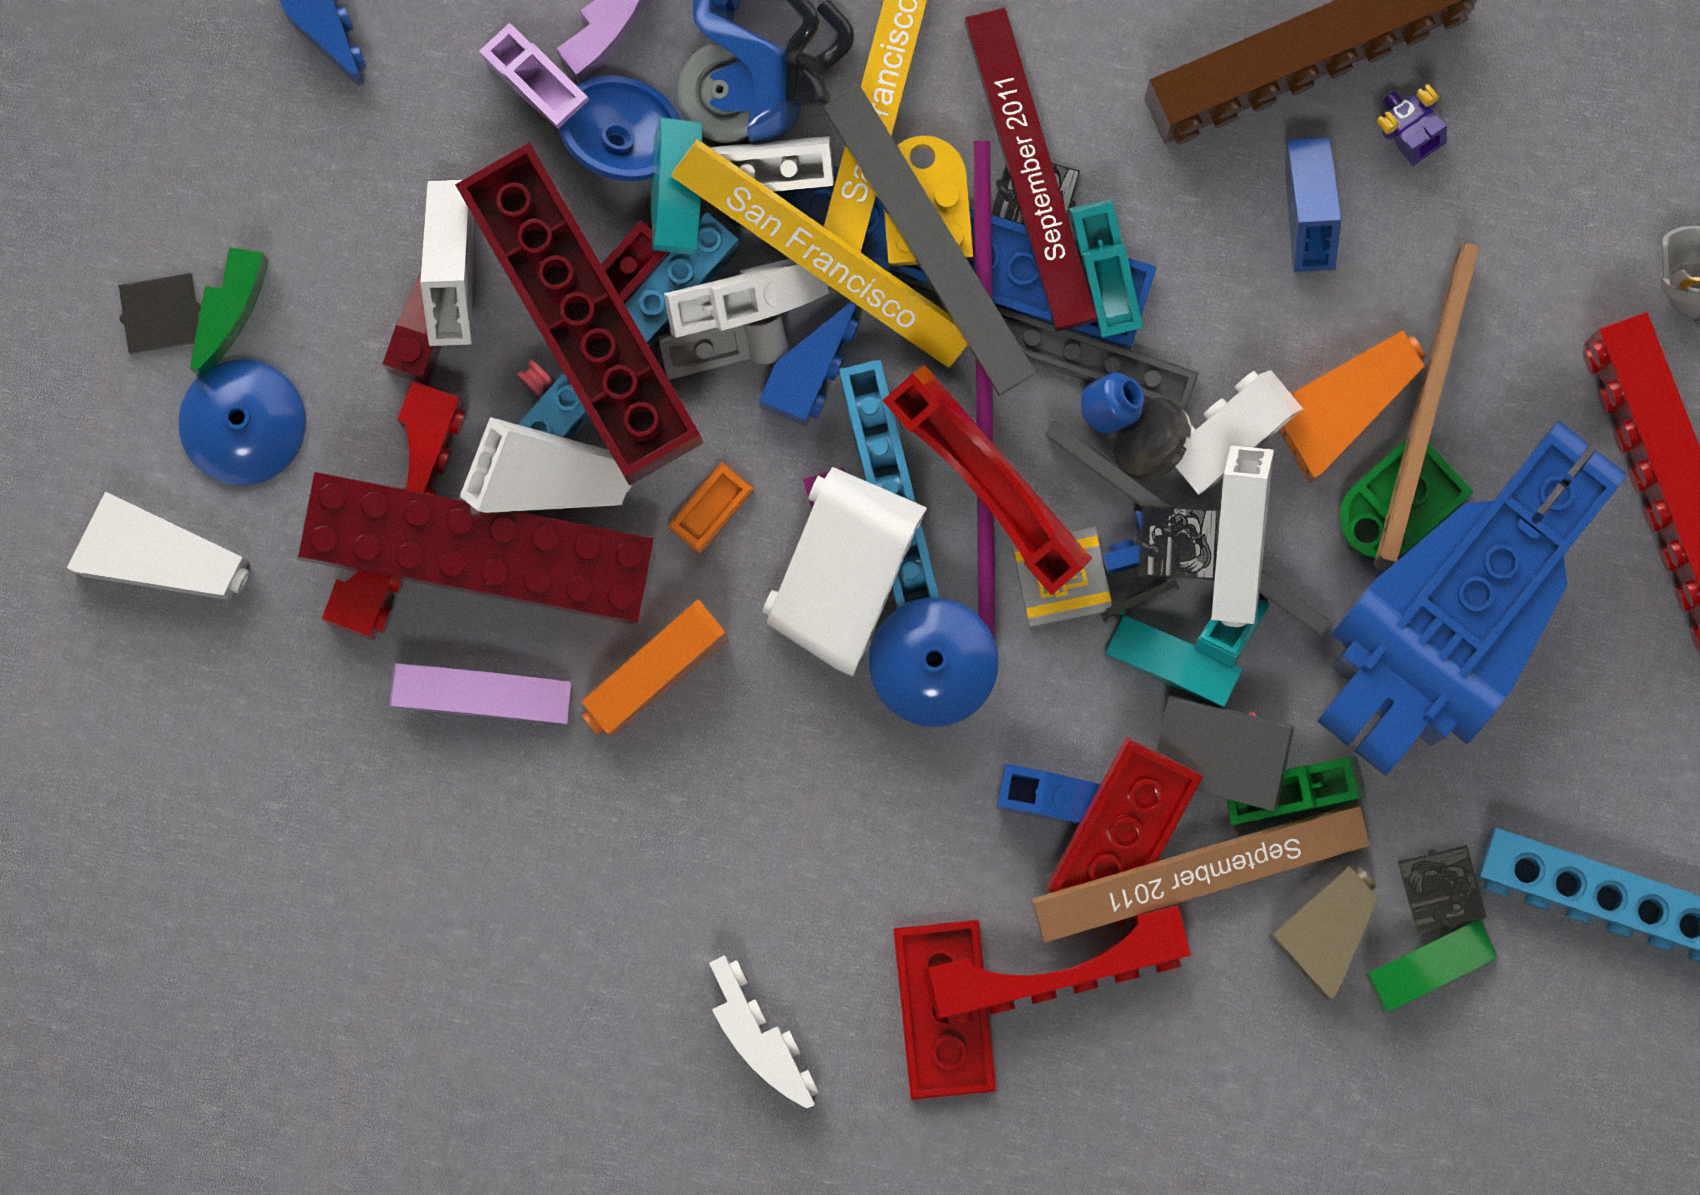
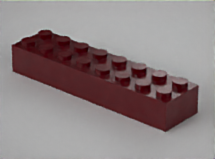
(579, 314)
(475, 552)

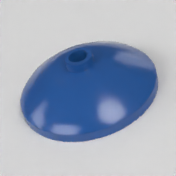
(616, 127)
(259, 445)
(928, 693)

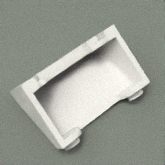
(843, 568)

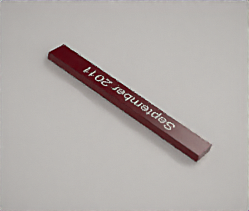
(1030, 170)

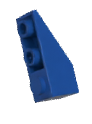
(326, 28)
(801, 373)
(1044, 794)

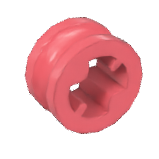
(536, 379)

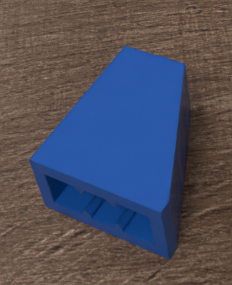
(1312, 204)

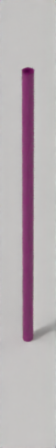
(984, 388)

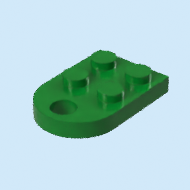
(1436, 496)

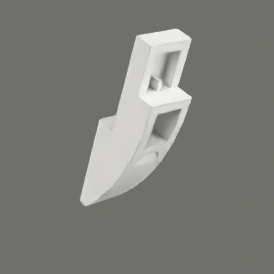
(742, 298)
(765, 1052)

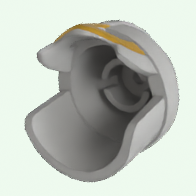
(1682, 270)

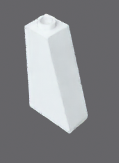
(447, 266)
(539, 471)
(1241, 535)
(148, 551)

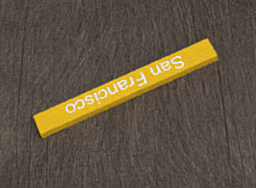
(884, 87)
(820, 252)

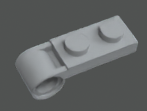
(759, 341)

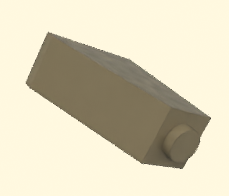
(1328, 930)

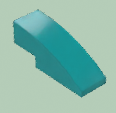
(673, 205)
(1106, 267)
(1172, 662)

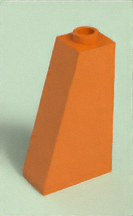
(1348, 401)
(654, 670)

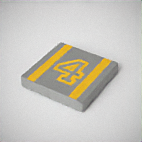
(1080, 597)

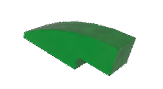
(227, 308)
(1307, 789)
(1431, 966)

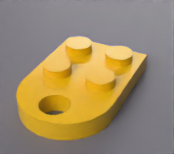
(946, 188)

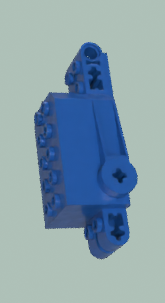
(1464, 608)

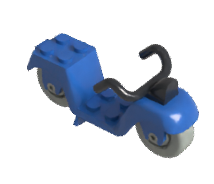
(749, 85)

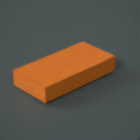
(710, 508)

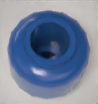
(1112, 403)

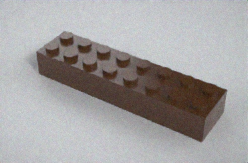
(1290, 60)

